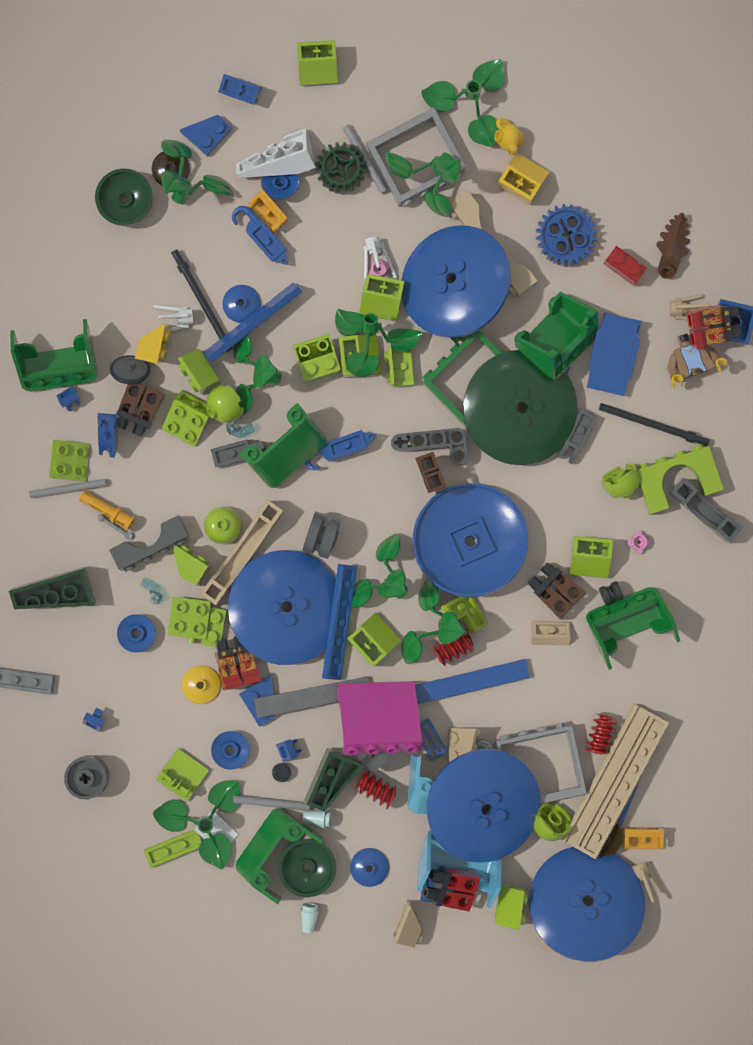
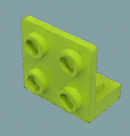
(186, 418)

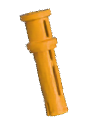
(115, 514)

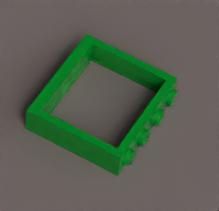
(444, 362)

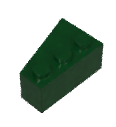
(331, 778)

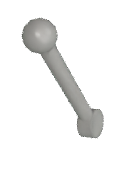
(128, 535)

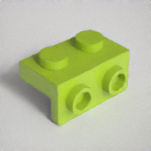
(400, 368)

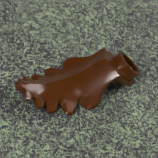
(673, 245)

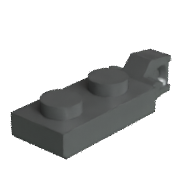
(230, 453)

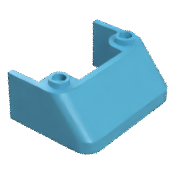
(418, 788)
(435, 856)

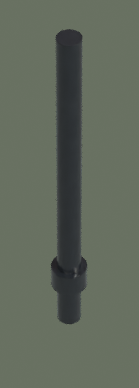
(183, 267)
(689, 436)

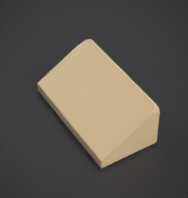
(550, 633)

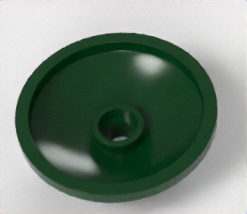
(122, 184)
(302, 881)

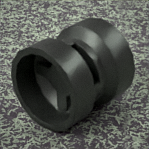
(611, 593)

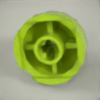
(223, 404)
(621, 482)
(223, 525)
(552, 822)

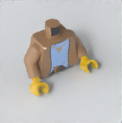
(689, 362)

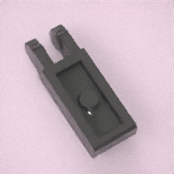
(579, 435)

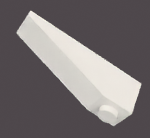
(286, 158)

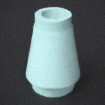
(318, 818)
(309, 916)

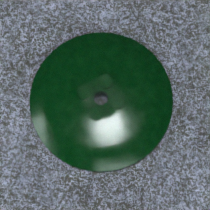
(493, 413)

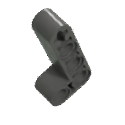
(429, 444)

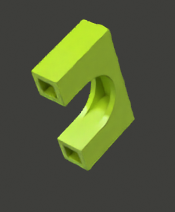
(698, 461)

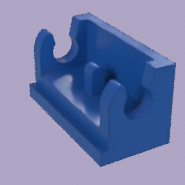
(239, 89)
(107, 433)

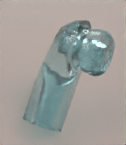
(238, 431)
(154, 589)

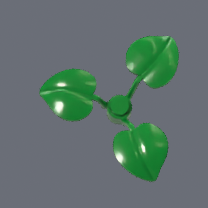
(487, 75)
(443, 165)
(179, 185)
(351, 323)
(264, 372)
(392, 586)
(449, 625)
(212, 850)

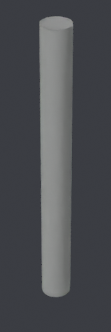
(370, 168)
(67, 488)
(270, 803)

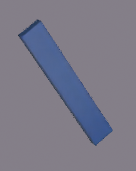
(252, 322)
(339, 622)
(471, 681)

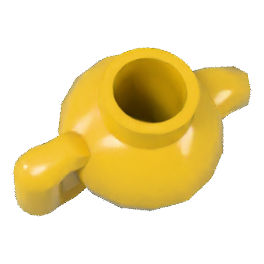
(508, 136)

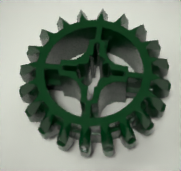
(348, 164)

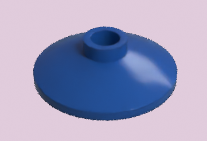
(272, 184)
(231, 298)
(126, 630)
(223, 757)
(371, 857)

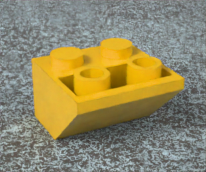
(523, 178)
(152, 345)

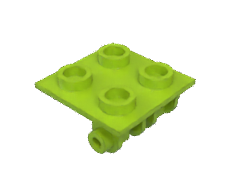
(69, 460)
(189, 618)
(182, 774)

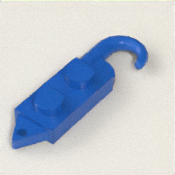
(262, 235)
(344, 447)

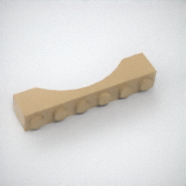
(467, 212)
(242, 552)

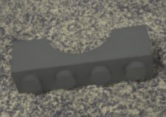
(701, 508)
(171, 533)

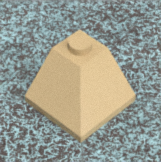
(408, 928)

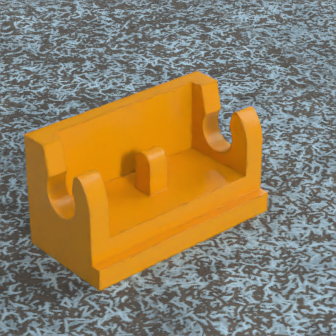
(267, 211)
(643, 838)

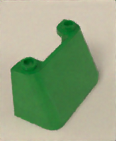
(559, 336)
(289, 451)

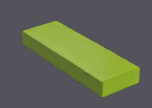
(173, 848)

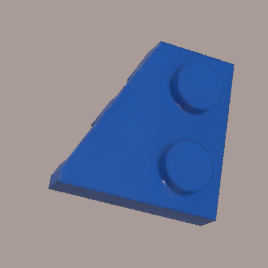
(207, 133)
(260, 689)

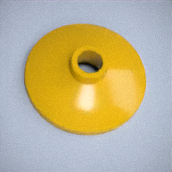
(205, 675)

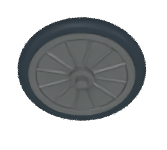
(129, 370)

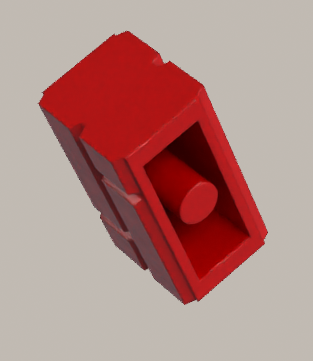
(625, 265)

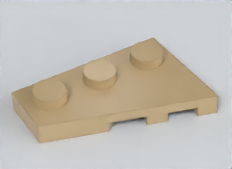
(462, 741)

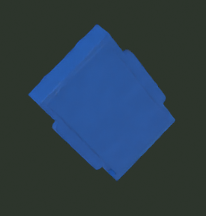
(613, 354)

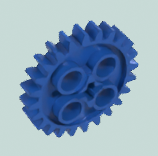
(550, 240)

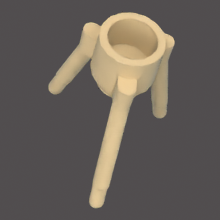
(679, 306)
(642, 872)

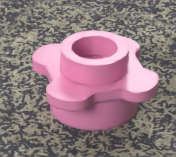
(384, 267)
(638, 547)

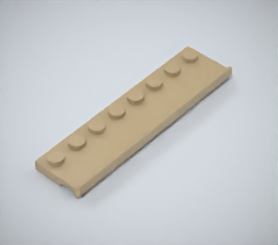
(615, 781)

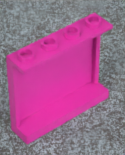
(379, 718)

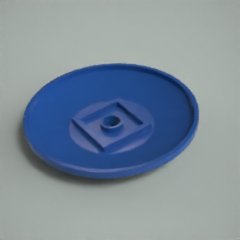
(479, 286)
(465, 513)
(257, 610)
(467, 786)
(581, 930)

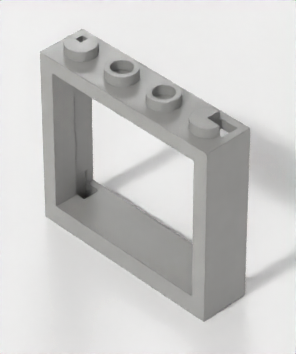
(400, 131)
(544, 731)

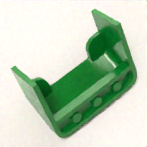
(55, 367)
(629, 617)
(277, 825)

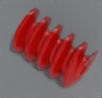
(454, 648)
(601, 734)
(376, 789)

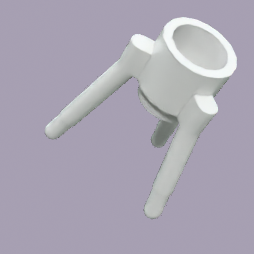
(374, 247)
(183, 316)

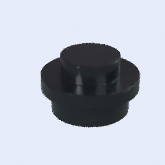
(281, 772)

